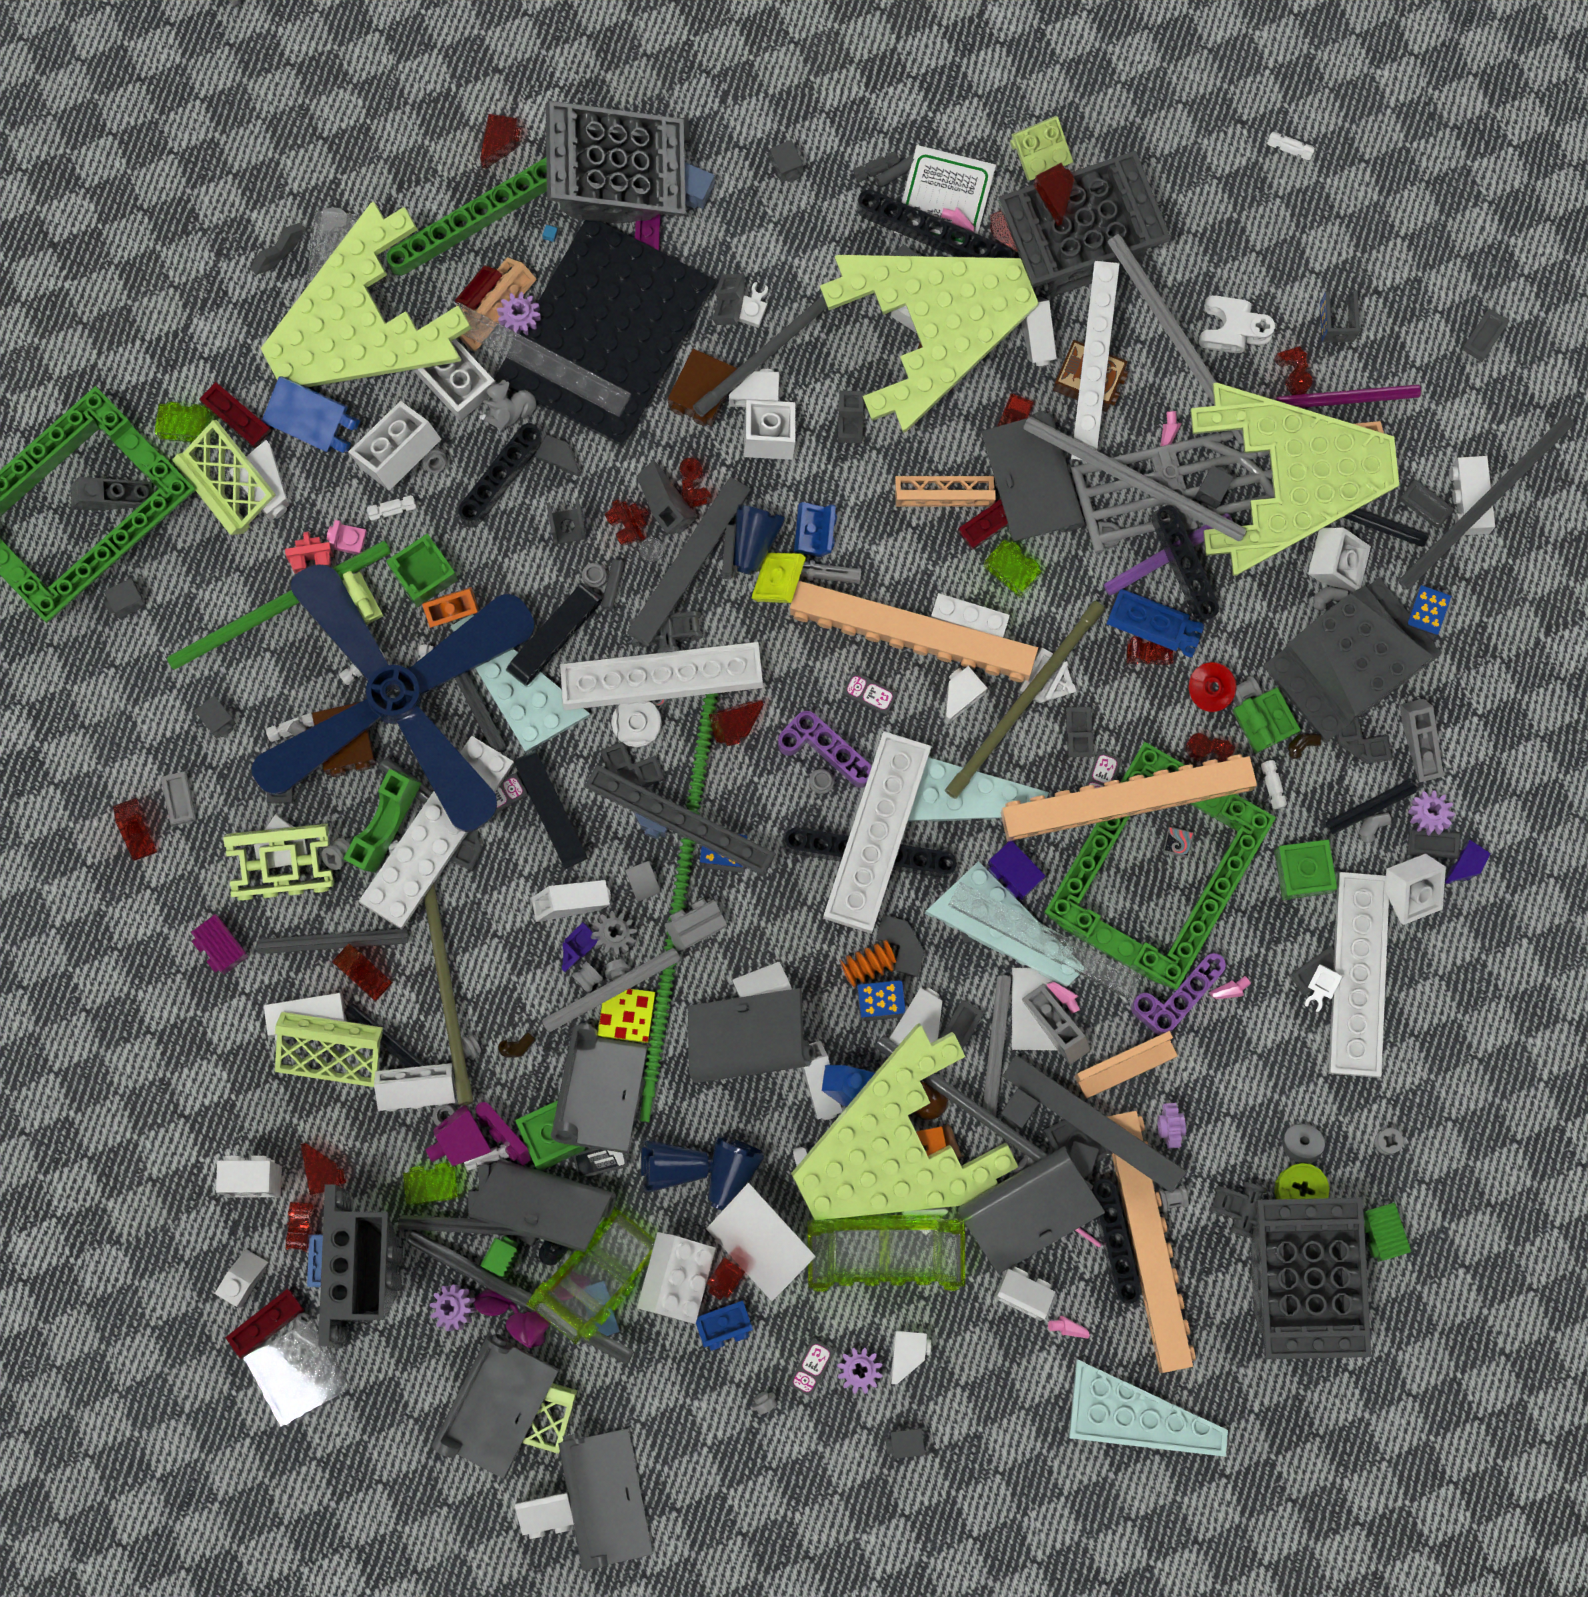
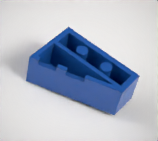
(844, 1082)

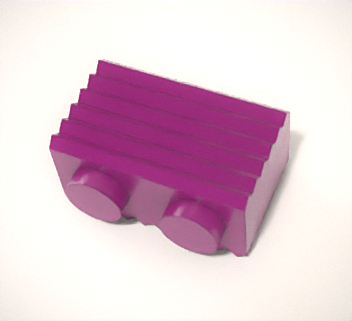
(218, 944)

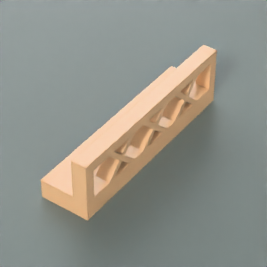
(515, 281)
(944, 497)
(1126, 1065)

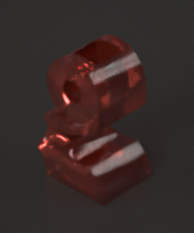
(1299, 380)
(692, 475)
(1147, 653)
(1200, 747)
(299, 1225)

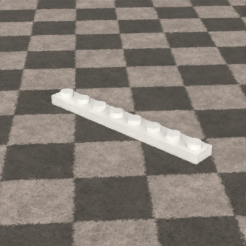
(1096, 353)

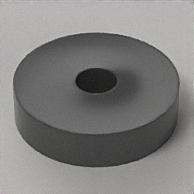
(1299, 1152)

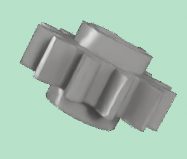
(604, 930)

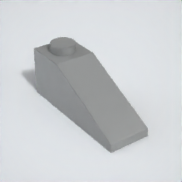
(1422, 739)
(1057, 1024)

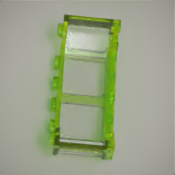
(886, 1250)
(594, 1279)

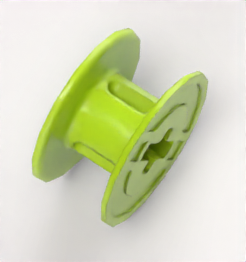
(1299, 1174)

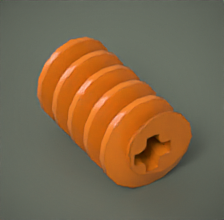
(869, 963)

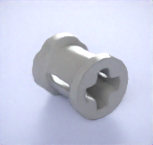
(1246, 690)
(1175, 1199)

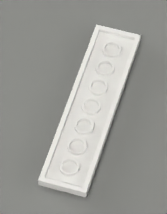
(661, 676)
(877, 832)
(427, 845)
(1361, 959)

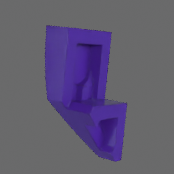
(1468, 864)
(577, 946)

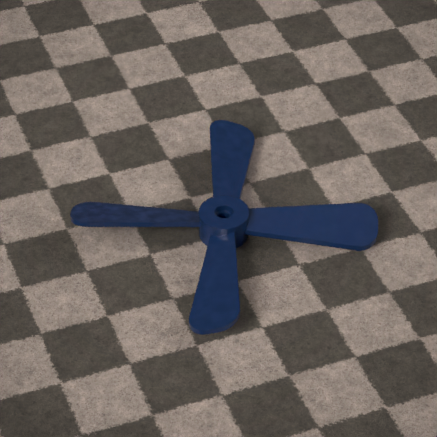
(488, 634)

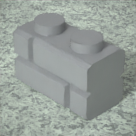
(696, 924)

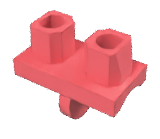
(307, 550)

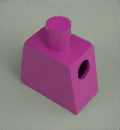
(458, 1139)

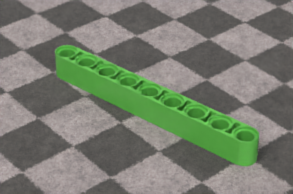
(468, 214)

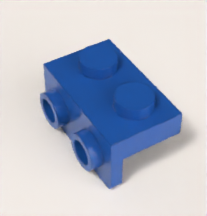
(815, 529)
(723, 1325)

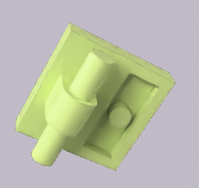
(1041, 147)
(362, 596)

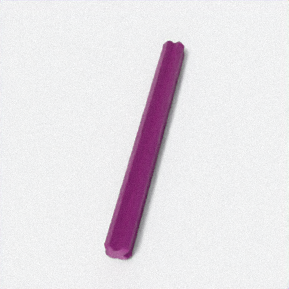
(1352, 396)

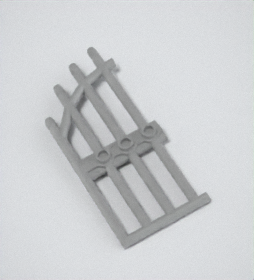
(1171, 476)

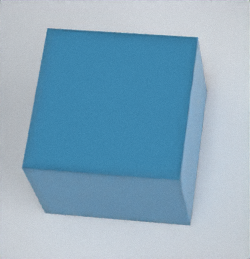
(550, 233)

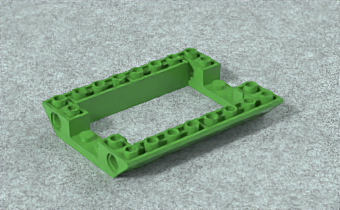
(44, 455)
(1168, 970)

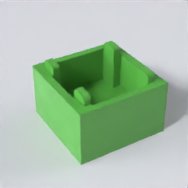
(422, 570)
(1305, 869)
(536, 1133)

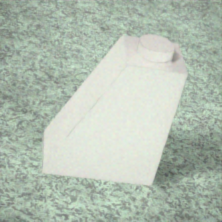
(1039, 334)
(265, 463)
(570, 900)
(923, 1010)
(823, 1105)

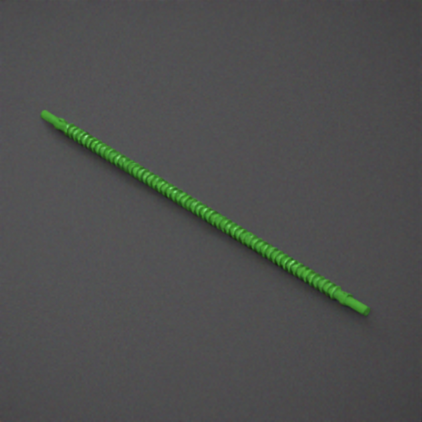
(649, 1088)

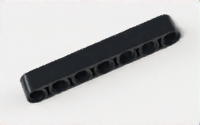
(926, 223)
(833, 853)

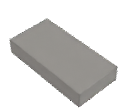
(178, 798)

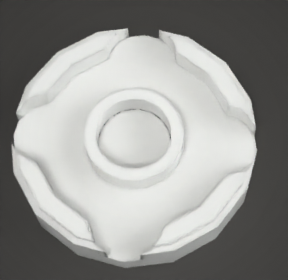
(636, 723)

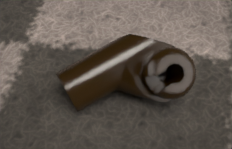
(1300, 742)
(516, 1049)

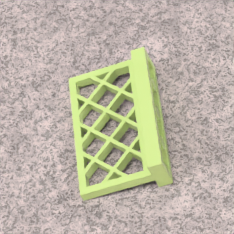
(214, 494)
(329, 1033)
(556, 1395)

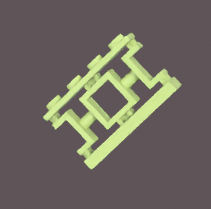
(277, 842)

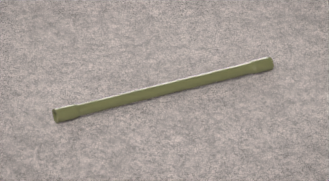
(963, 778)
(462, 1082)

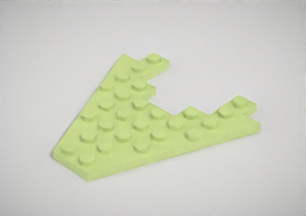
(957, 310)
(336, 326)
(1317, 470)
(873, 1155)

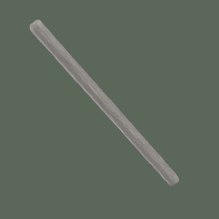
(1166, 319)
(1135, 479)

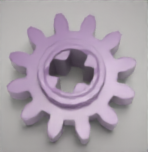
(519, 306)
(1429, 821)
(1171, 1125)
(451, 1297)
(854, 1379)

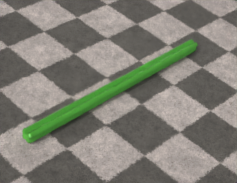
(268, 610)

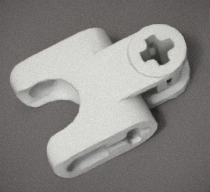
(1238, 328)

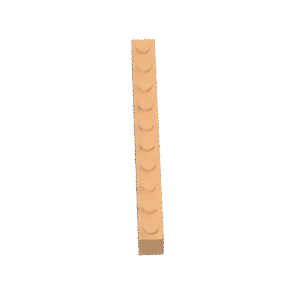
(913, 631)
(1128, 798)
(1152, 1258)

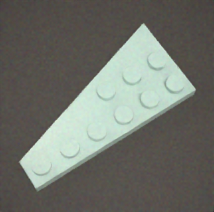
(531, 710)
(979, 800)
(983, 881)
(1126, 1415)

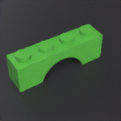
(395, 799)

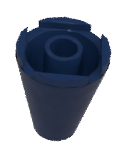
(754, 537)
(672, 1165)
(731, 1170)

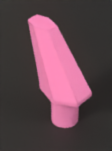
(958, 218)
(1170, 429)
(1231, 989)
(1065, 996)
(1068, 1327)

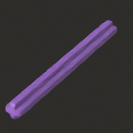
(1152, 563)

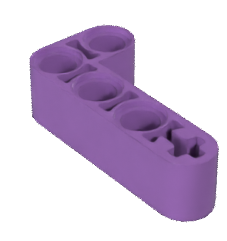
(828, 752)
(1184, 992)

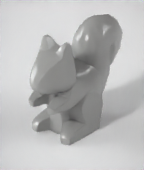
(504, 411)

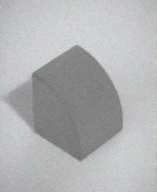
(642, 881)

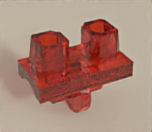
(622, 513)

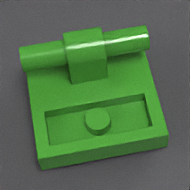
(1266, 720)

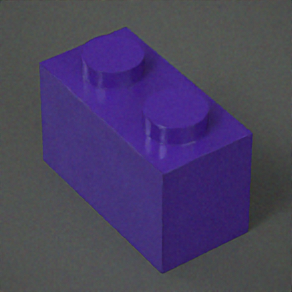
(1015, 870)

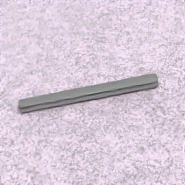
(611, 990)
(996, 1044)

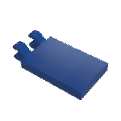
(308, 416)
(1155, 622)

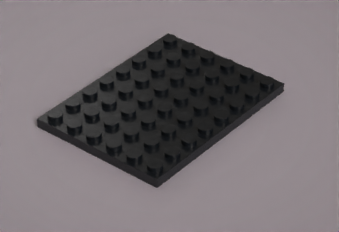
(615, 314)

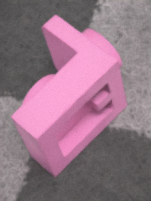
(346, 538)

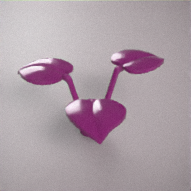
(525, 1328)

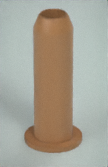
(950, 1140)

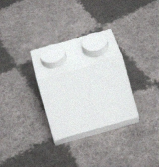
(769, 429)
(1339, 559)
(1416, 888)
(762, 981)
(1025, 1294)
(544, 1514)

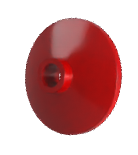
(1202, 689)

